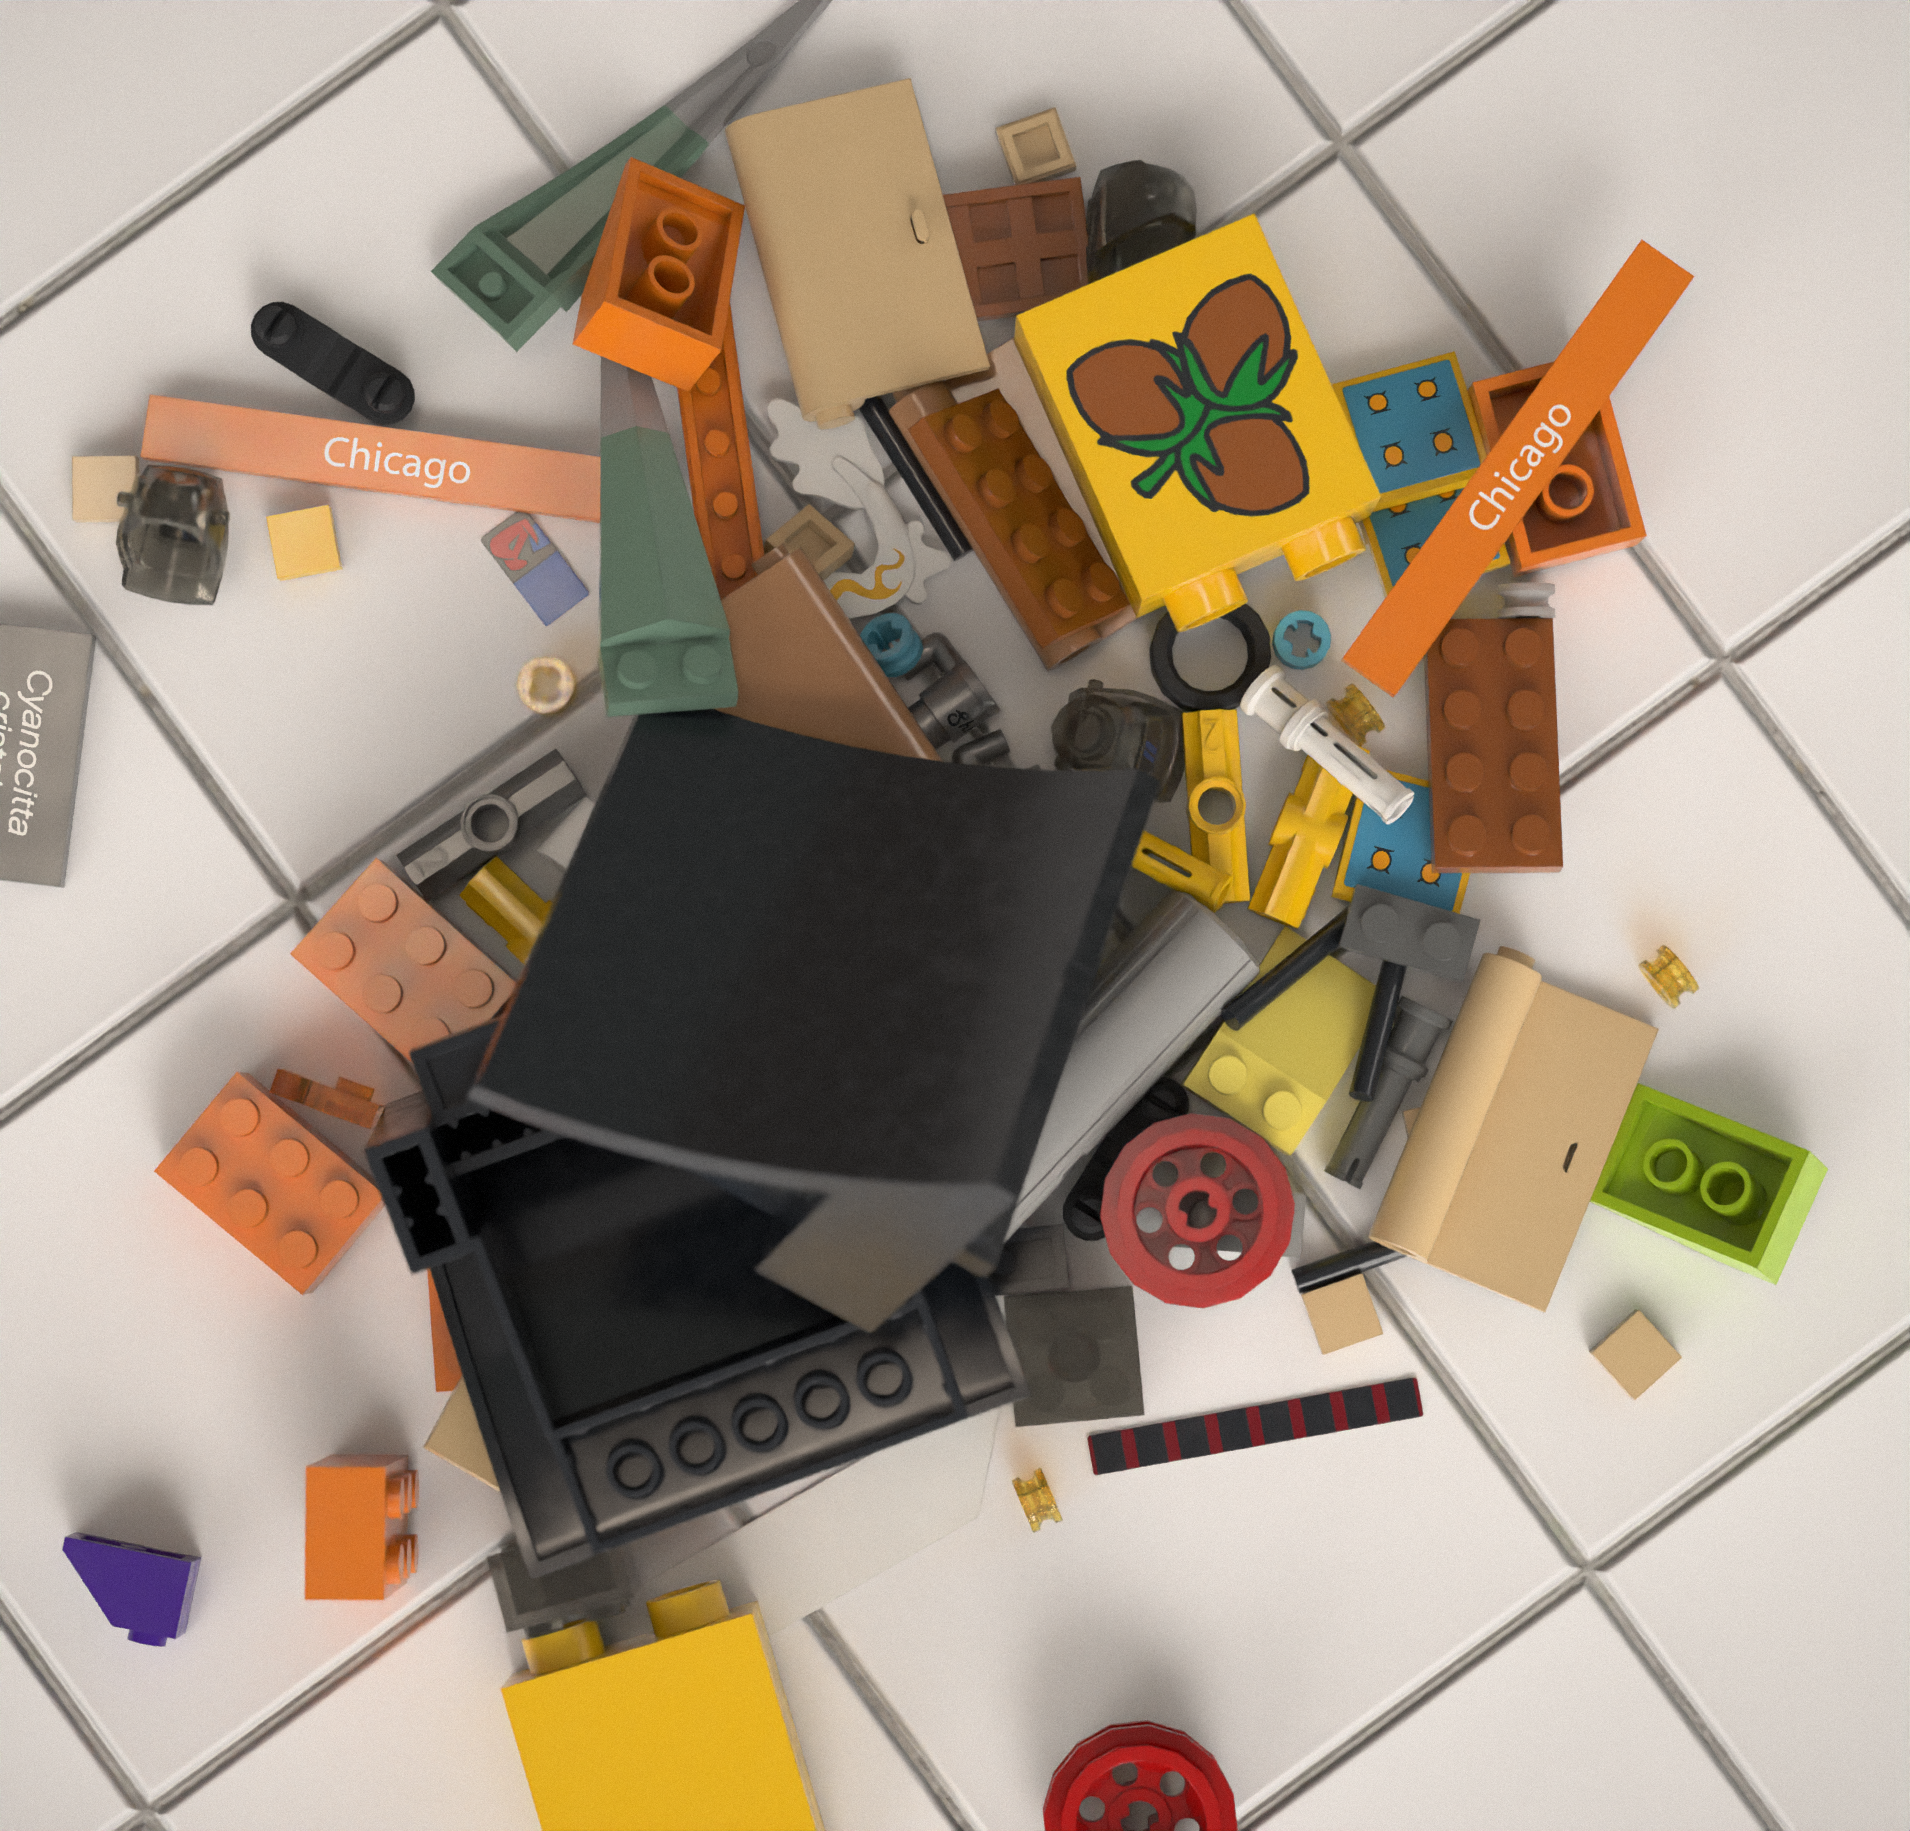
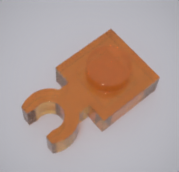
(346, 1100)

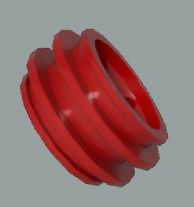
(1248, 1166)
(1154, 1752)

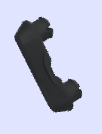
(332, 363)
(1084, 1202)

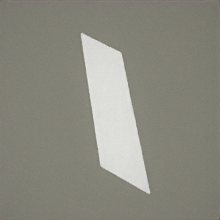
(836, 1530)

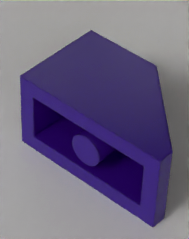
(136, 1585)

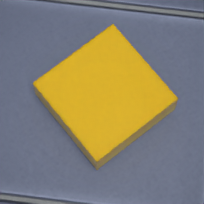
(304, 542)

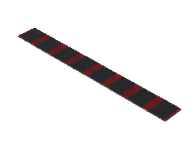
(1255, 1426)

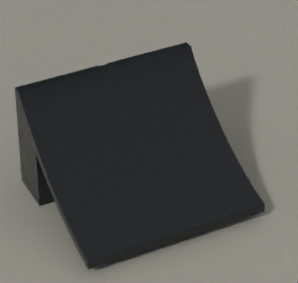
(822, 987)
(627, 1340)

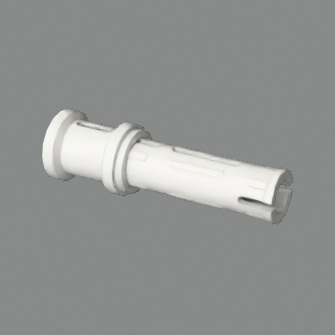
(1306, 727)

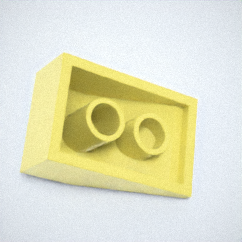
(1288, 1056)

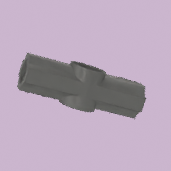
(456, 849)

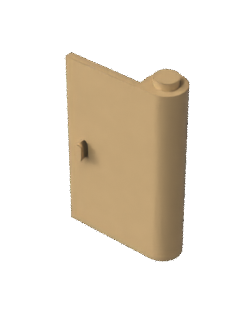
(835, 238)
(1490, 1157)

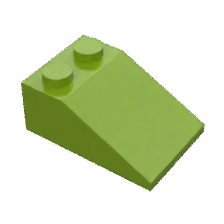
(1709, 1183)

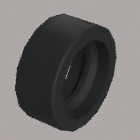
(1195, 699)

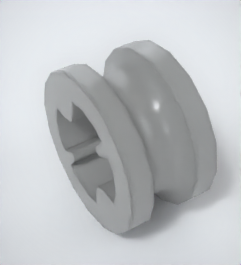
(1526, 600)

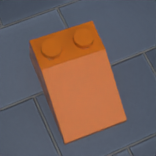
(661, 276)

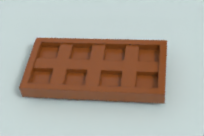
(1020, 244)
(1019, 517)
(1493, 747)

